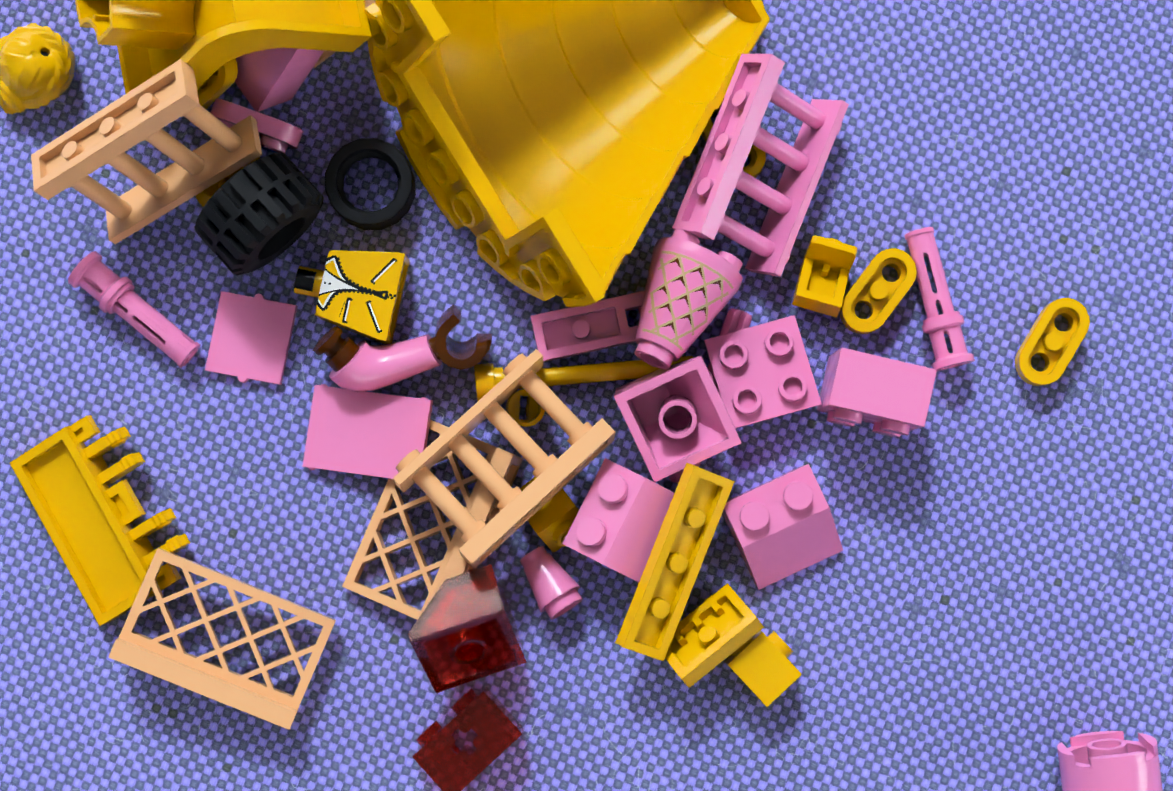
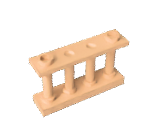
(139, 118)
(515, 504)

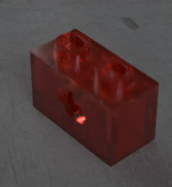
(456, 767)

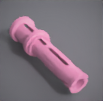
(921, 245)
(118, 296)

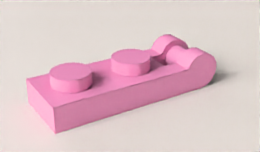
(586, 328)

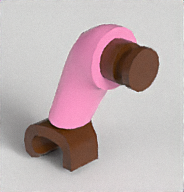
(376, 366)

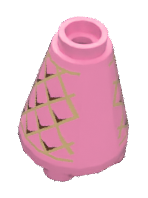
(682, 296)

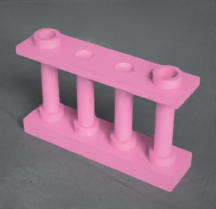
(726, 152)

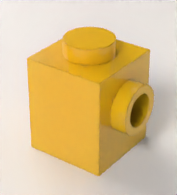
(764, 666)

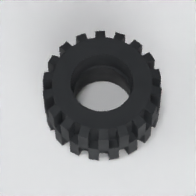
(258, 213)

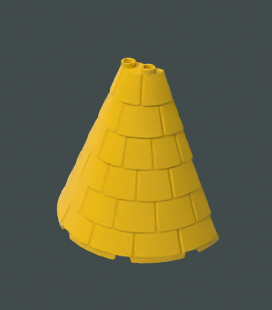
(555, 119)

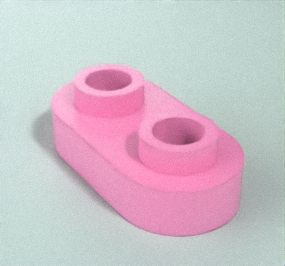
(273, 132)

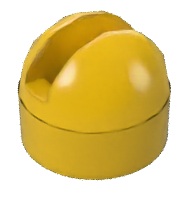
(534, 411)

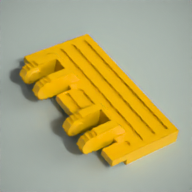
(92, 520)

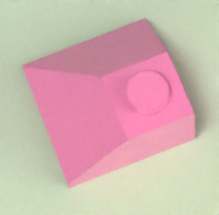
(676, 417)

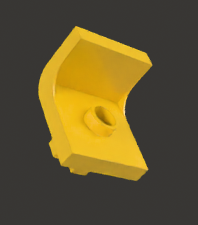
(214, 32)

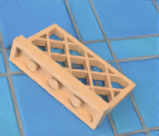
(479, 504)
(204, 676)

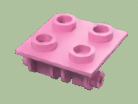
(763, 371)

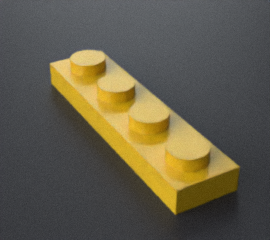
(674, 562)

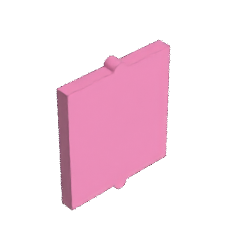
(251, 338)

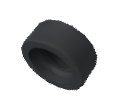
(354, 152)

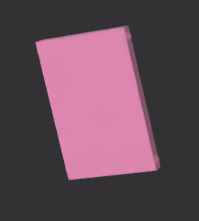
(364, 431)

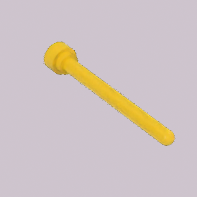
(487, 376)

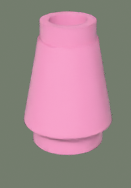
(550, 583)

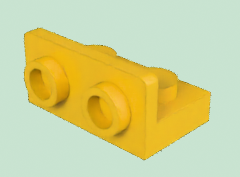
(711, 635)

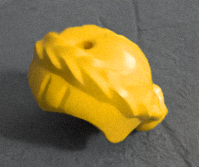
(28, 76)

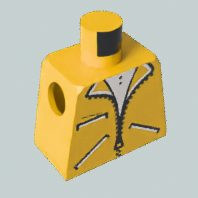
(358, 291)

